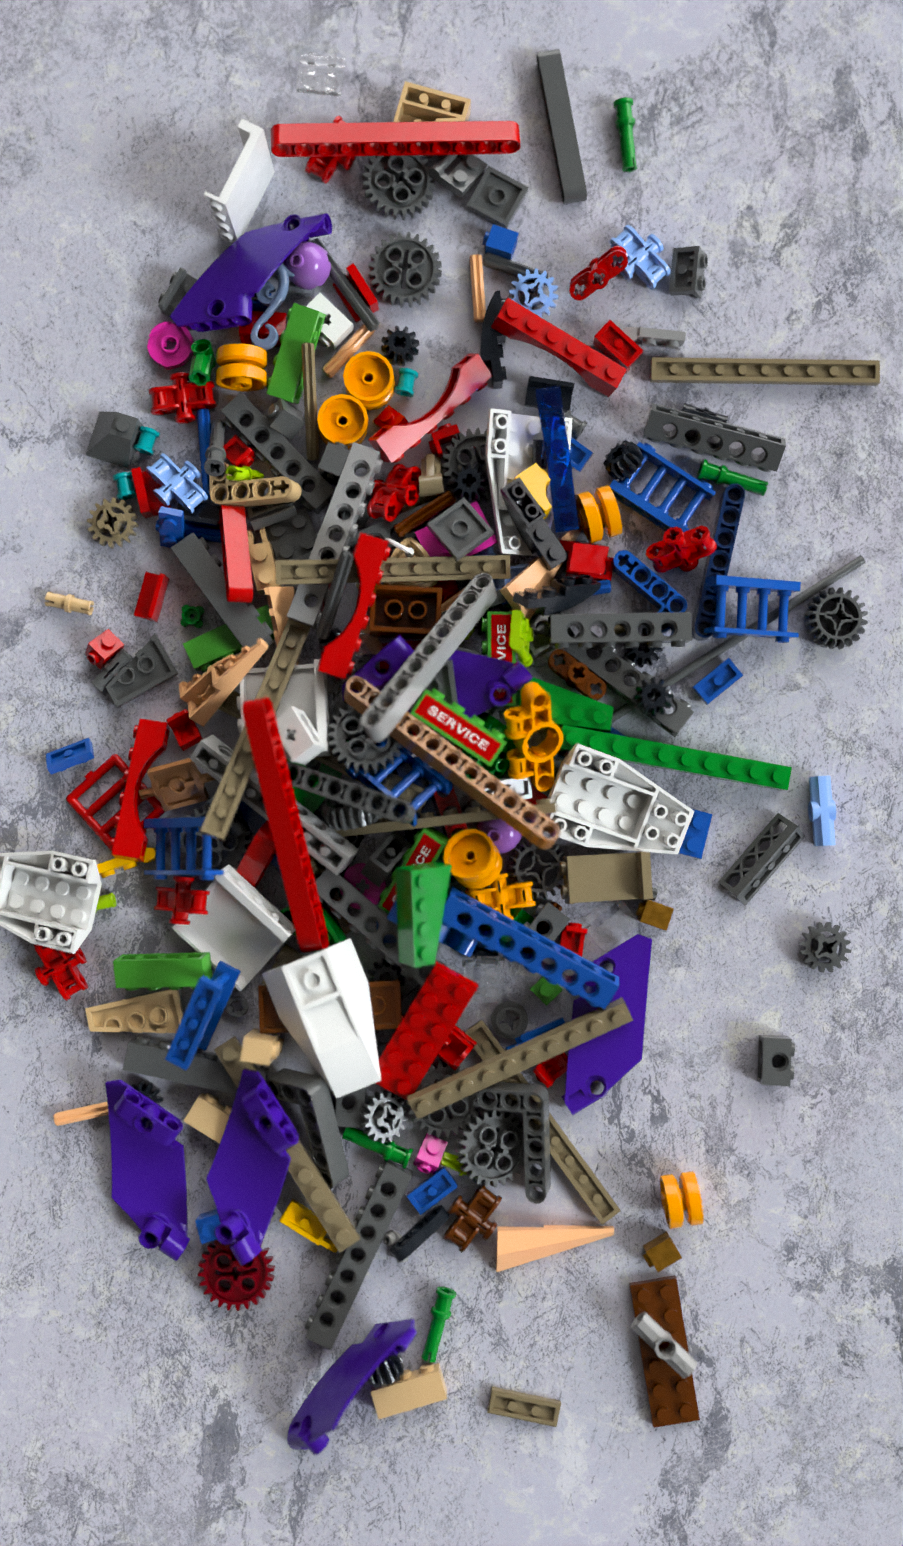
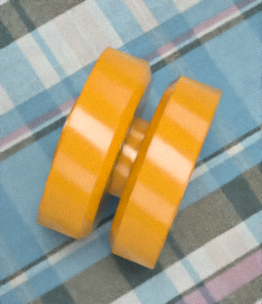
(241, 367)
(367, 367)
(339, 409)
(599, 514)
(473, 859)
(681, 1198)

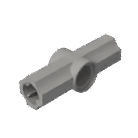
(674, 1354)

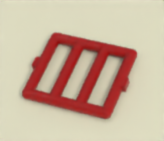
(87, 814)

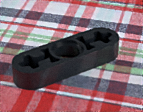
(419, 1233)

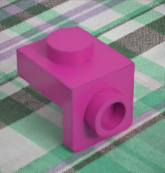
(430, 1154)

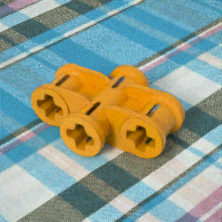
(509, 895)

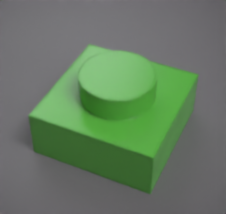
(545, 991)

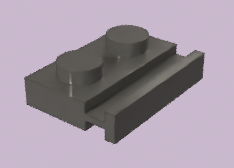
(269, 514)

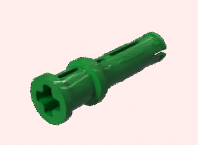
(625, 124)
(722, 475)
(388, 1150)
(440, 1313)

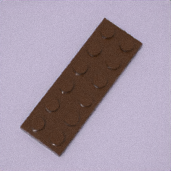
(385, 1005)
(669, 1395)

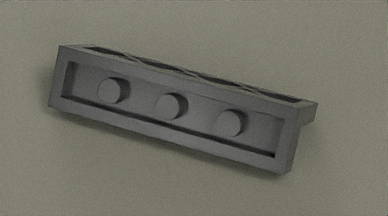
(765, 861)

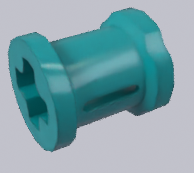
(406, 382)
(146, 440)
(124, 486)

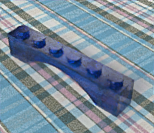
(558, 458)

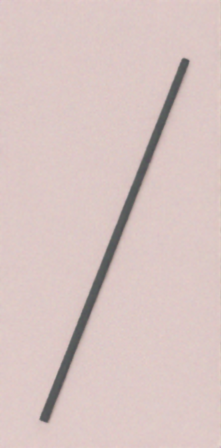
(734, 640)

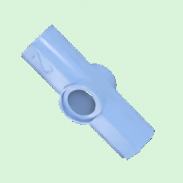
(822, 810)

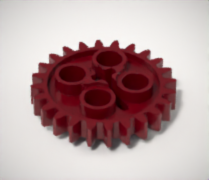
(239, 1292)

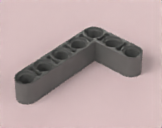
(318, 1117)
(532, 1131)

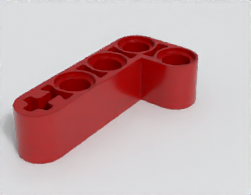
(258, 856)

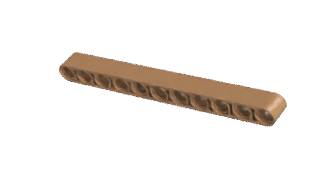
(456, 773)

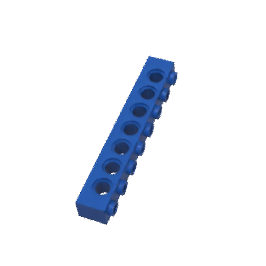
(542, 947)

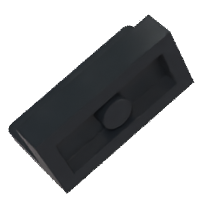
(538, 383)
(203, 515)

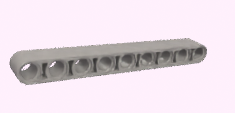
(429, 657)

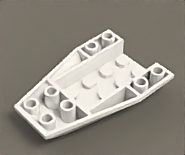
(506, 457)
(615, 806)
(49, 897)
(329, 1015)

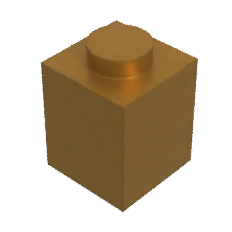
(654, 914)
(661, 1252)

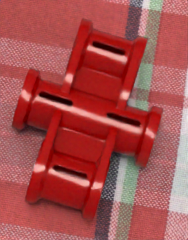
(326, 166)
(594, 274)
(181, 398)
(394, 492)
(676, 550)
(181, 900)
(64, 972)

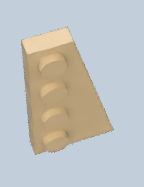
(145, 1013)

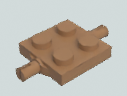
(177, 784)

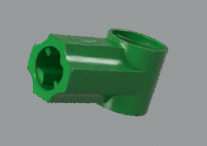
(202, 362)

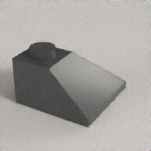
(114, 438)

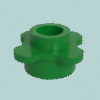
(189, 610)

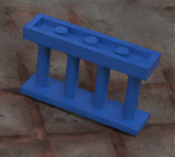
(659, 514)
(763, 588)
(419, 768)
(175, 827)
(202, 1015)

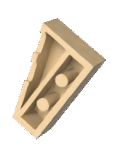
(430, 105)

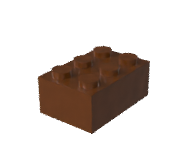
(404, 611)

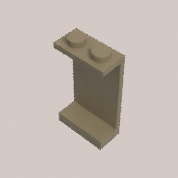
(606, 877)

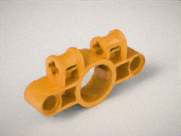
(525, 720)

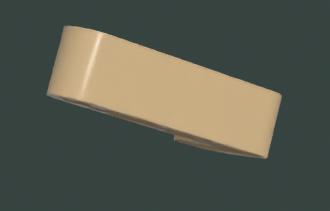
(255, 491)

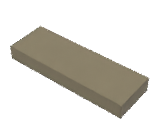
(524, 1406)

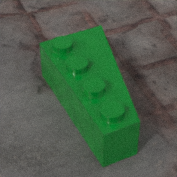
(575, 709)
(420, 910)

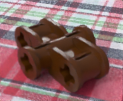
(570, 667)
(472, 1218)

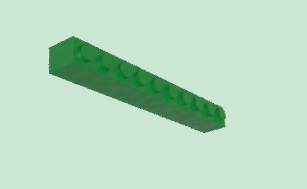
(680, 758)

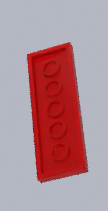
(424, 1029)

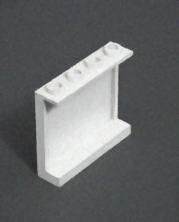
(244, 186)
(305, 691)
(239, 927)

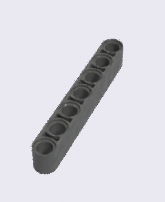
(561, 126)
(347, 794)

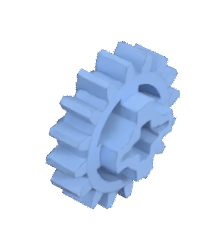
(524, 289)

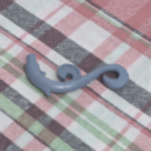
(274, 303)

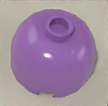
(309, 265)
(501, 834)

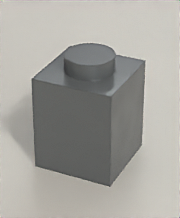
(285, 418)

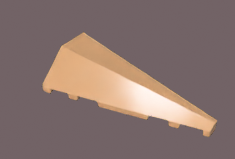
(534, 576)
(279, 604)
(212, 688)
(528, 1244)

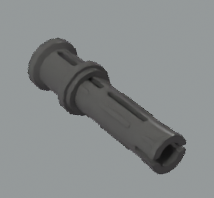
(215, 452)

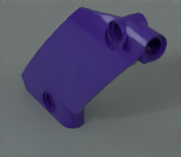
(225, 289)
(474, 676)
(621, 1049)
(250, 1166)
(148, 1168)
(342, 1381)

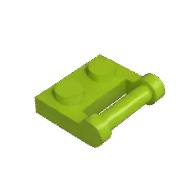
(521, 636)

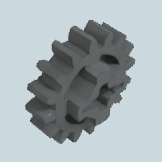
(831, 953)
(383, 1116)

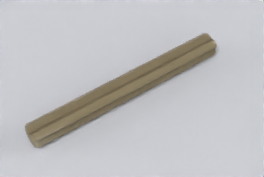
(310, 401)

